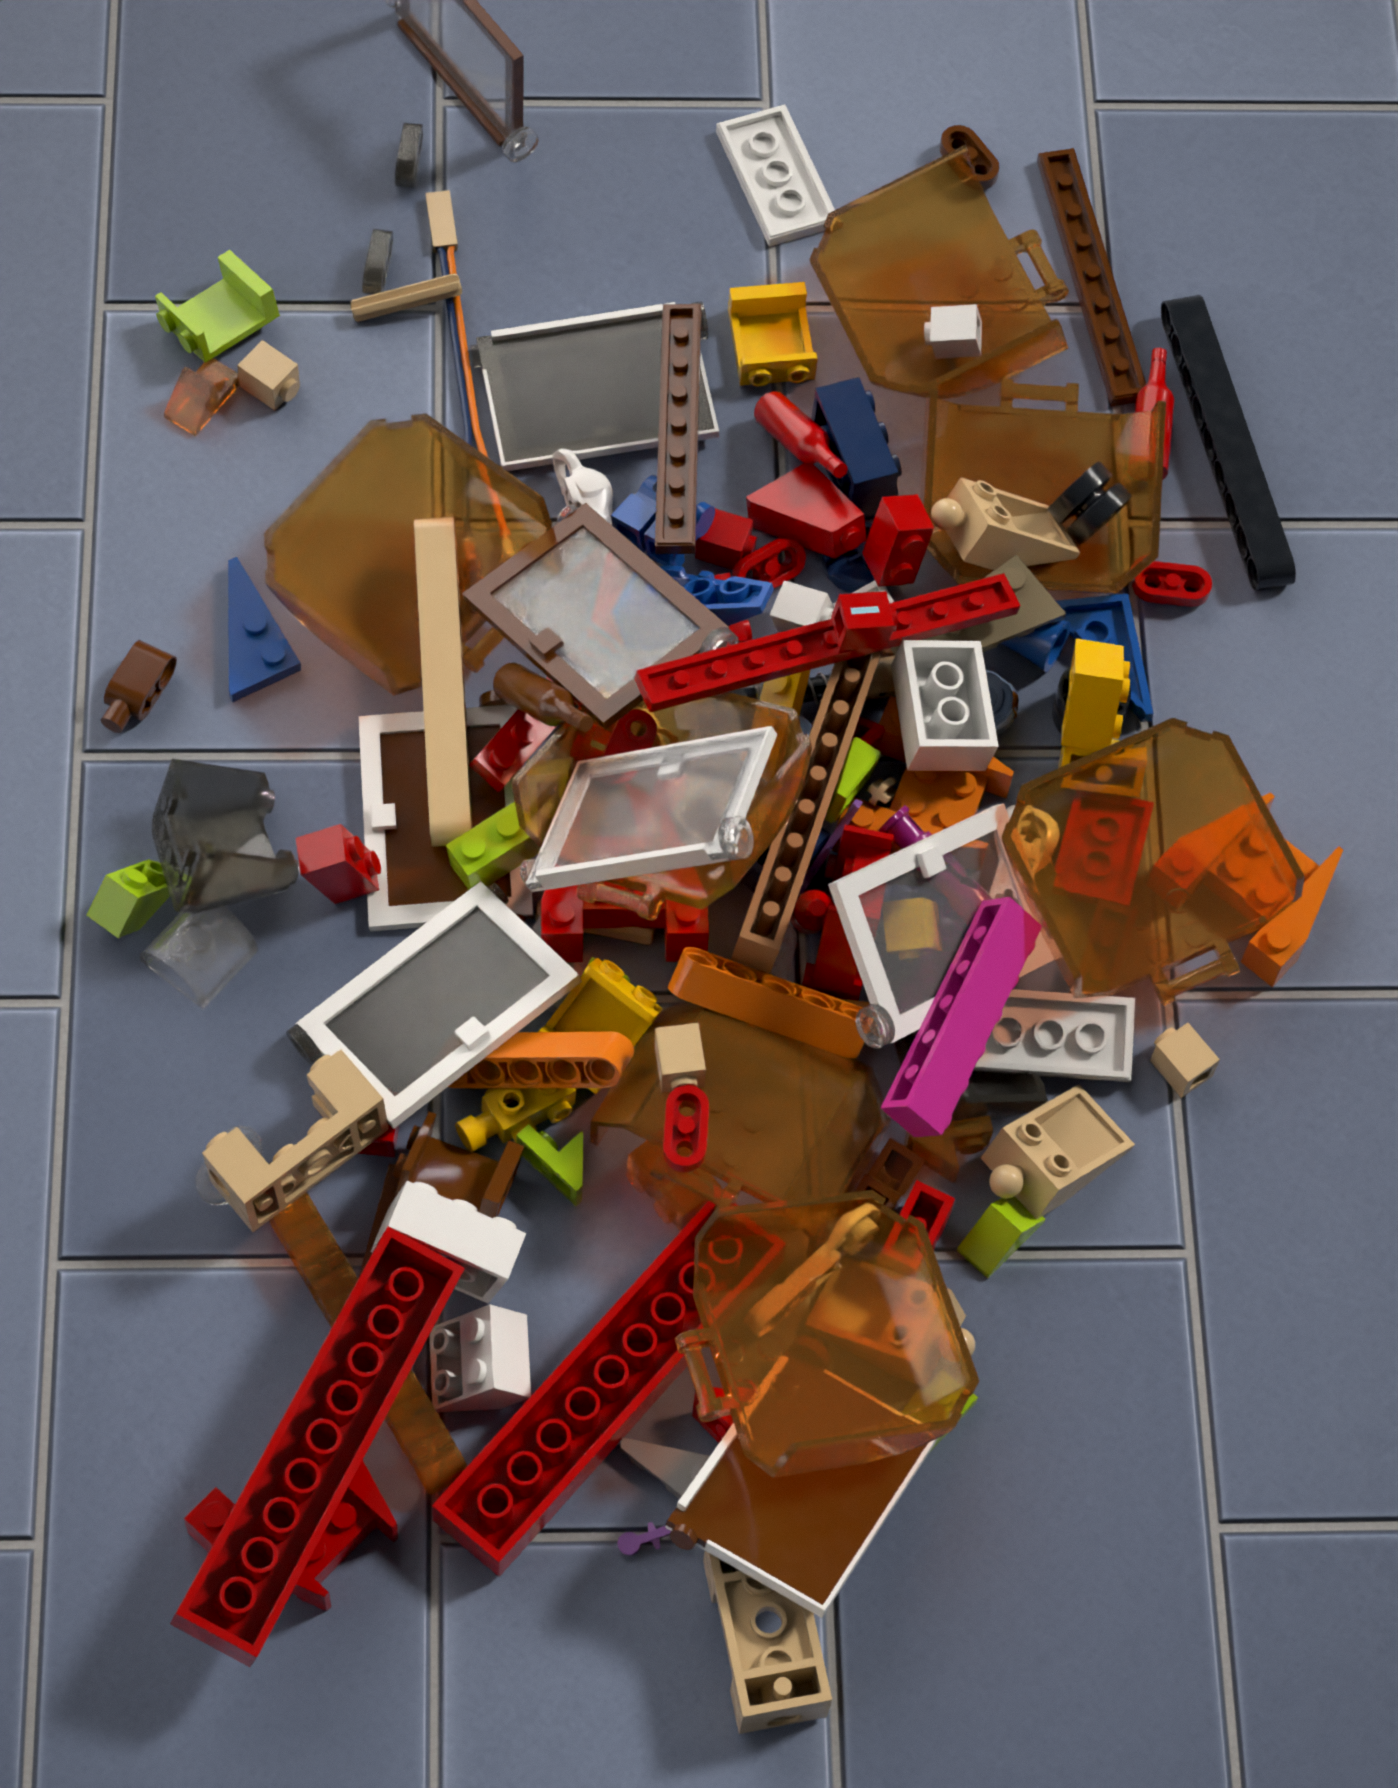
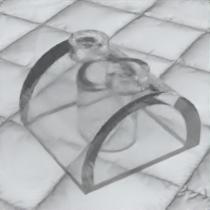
(200, 953)

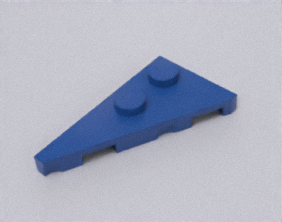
(1111, 622)
(256, 643)

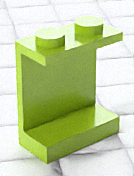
(222, 312)

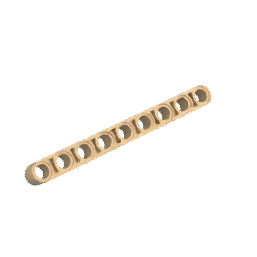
(442, 680)

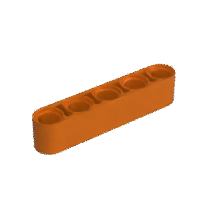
(767, 1001)
(552, 1061)

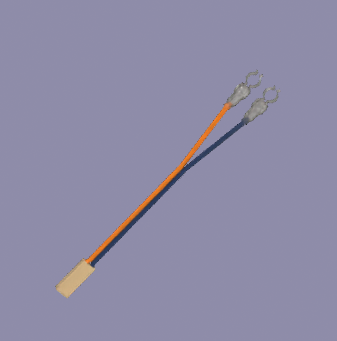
(445, 243)

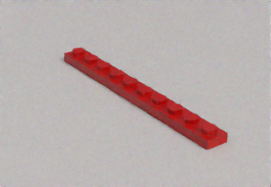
(817, 646)

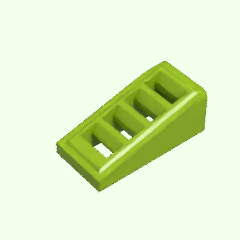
(855, 773)

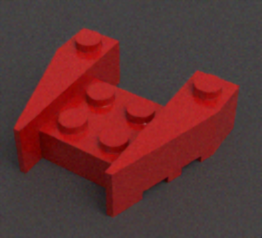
(566, 916)
(835, 967)
(354, 1519)

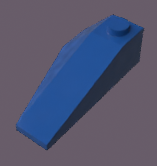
(728, 599)

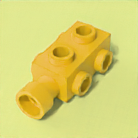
(533, 1108)

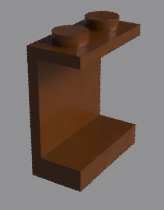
(457, 1171)

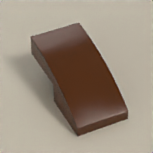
(893, 1173)

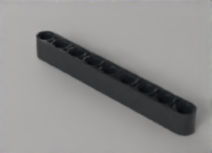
(1228, 443)

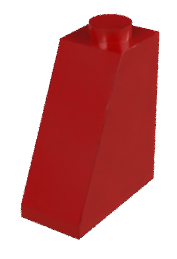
(808, 510)

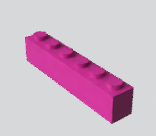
(961, 1017)

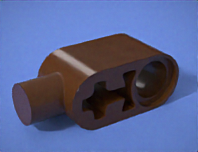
(137, 685)

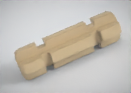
(882, 791)

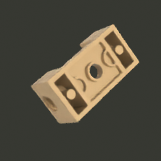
(350, 1122)
(775, 1674)

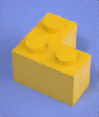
(1095, 688)

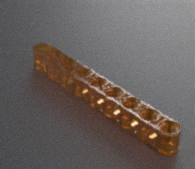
(330, 1282)

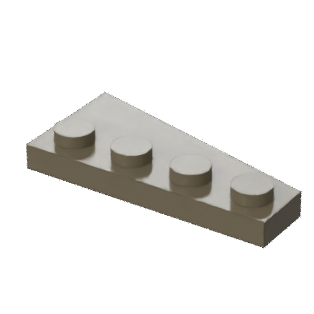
(1035, 611)

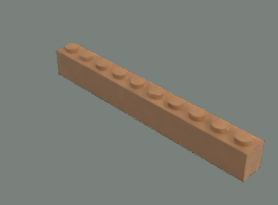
(794, 845)

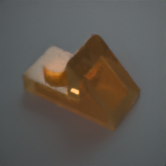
(200, 395)
(963, 1135)

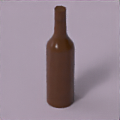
(538, 697)

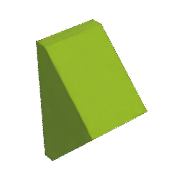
(998, 1234)

